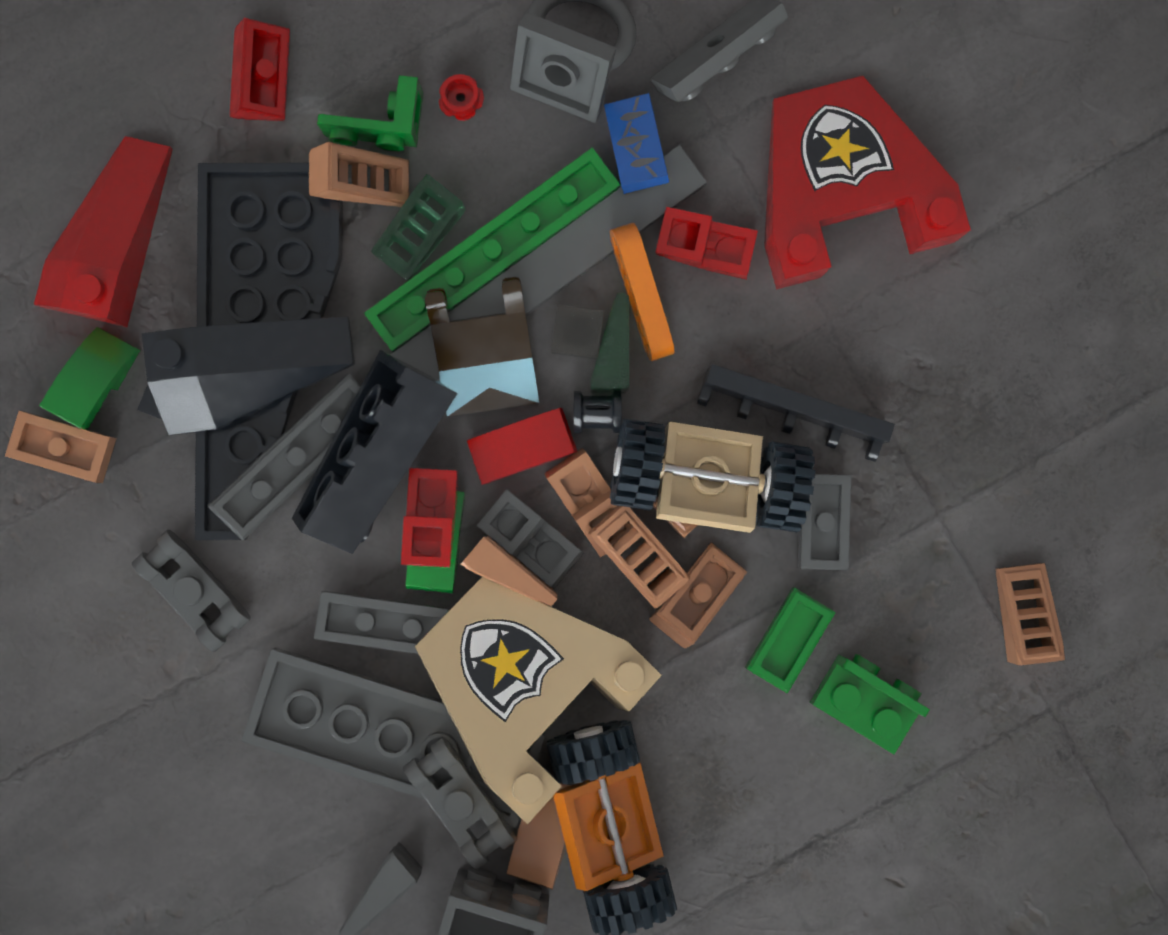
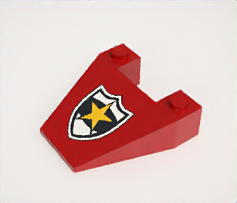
(845, 157)

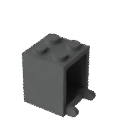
(493, 907)

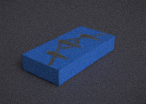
(636, 143)

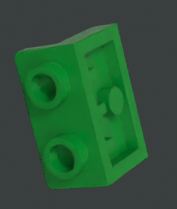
(867, 703)

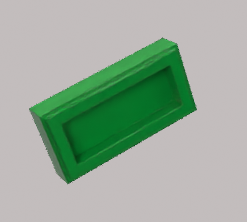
(790, 640)

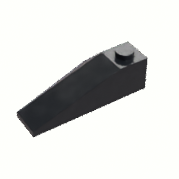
(223, 372)

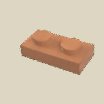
(60, 447)

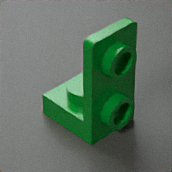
(403, 108)

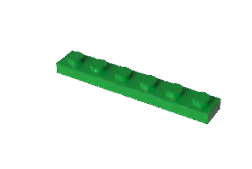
(495, 247)

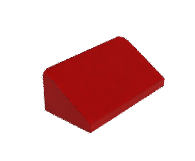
(259, 71)

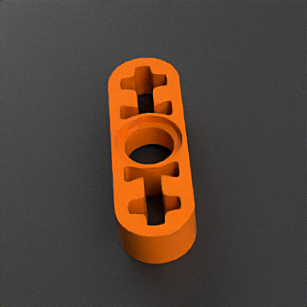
(642, 291)

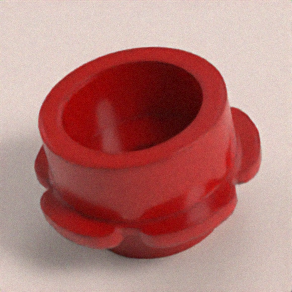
(455, 86)

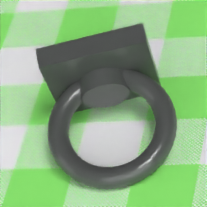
(566, 65)

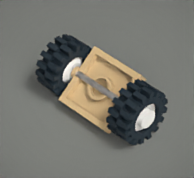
(712, 476)

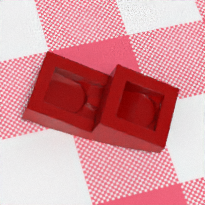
(705, 243)
(522, 446)
(429, 517)

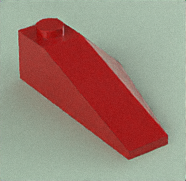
(105, 244)

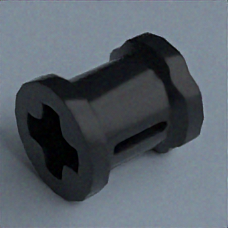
(597, 412)

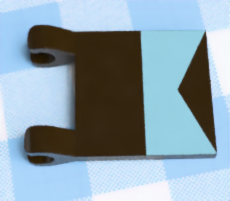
(486, 355)

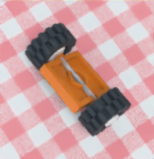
(610, 828)

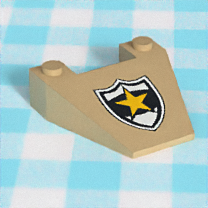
(511, 671)

